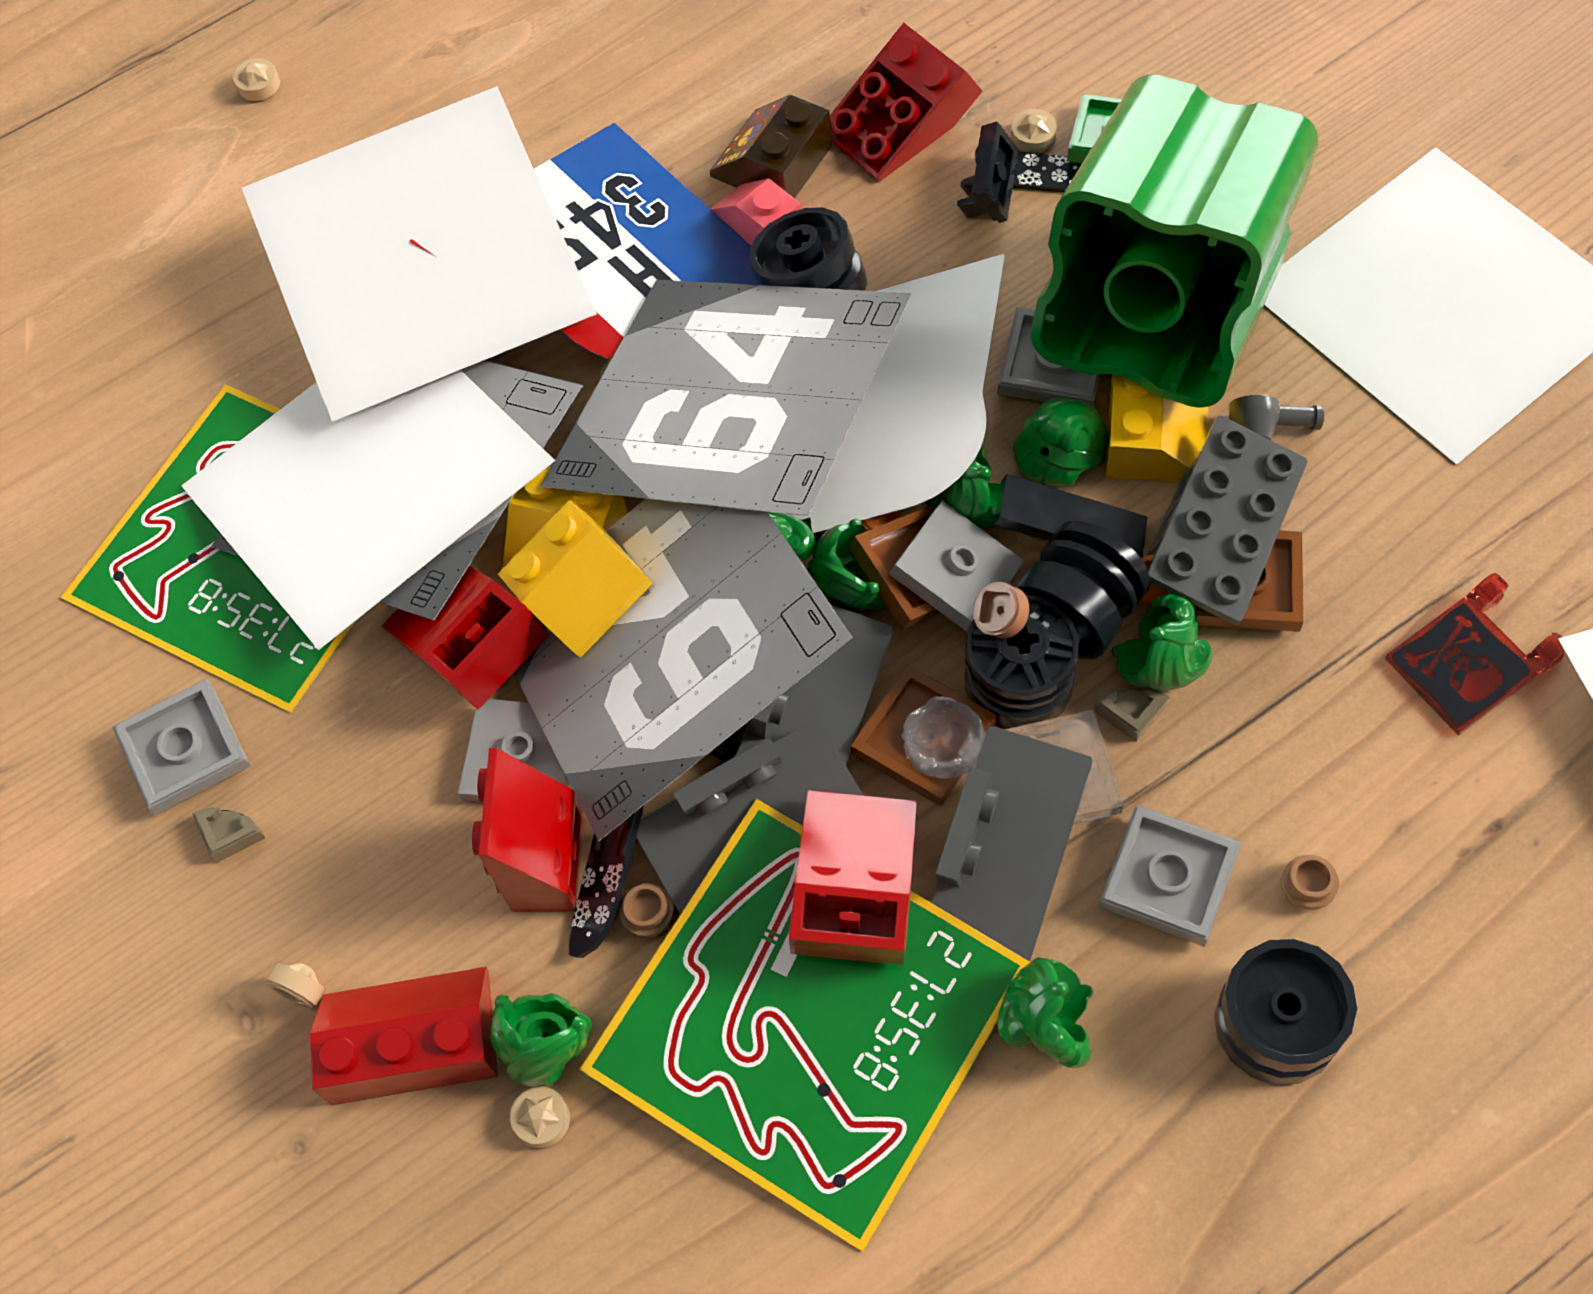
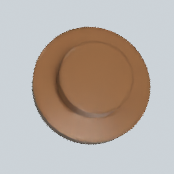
(1310, 882)
(646, 910)

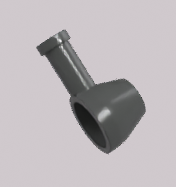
(1263, 413)

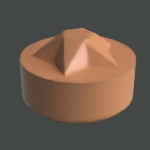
(1001, 610)

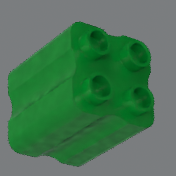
(1172, 239)

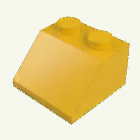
(1151, 434)
(535, 505)
(575, 578)

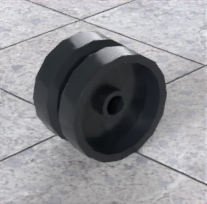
(808, 251)
(1303, 984)

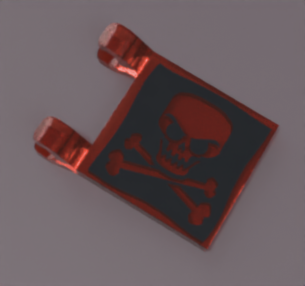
(1467, 662)

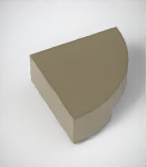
(1132, 709)
(226, 831)

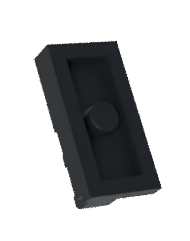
(994, 175)

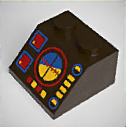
(777, 143)

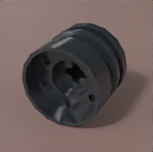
(1091, 580)
(1025, 685)

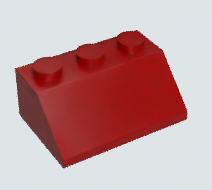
(403, 1037)

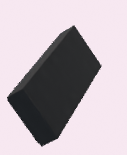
(1043, 509)

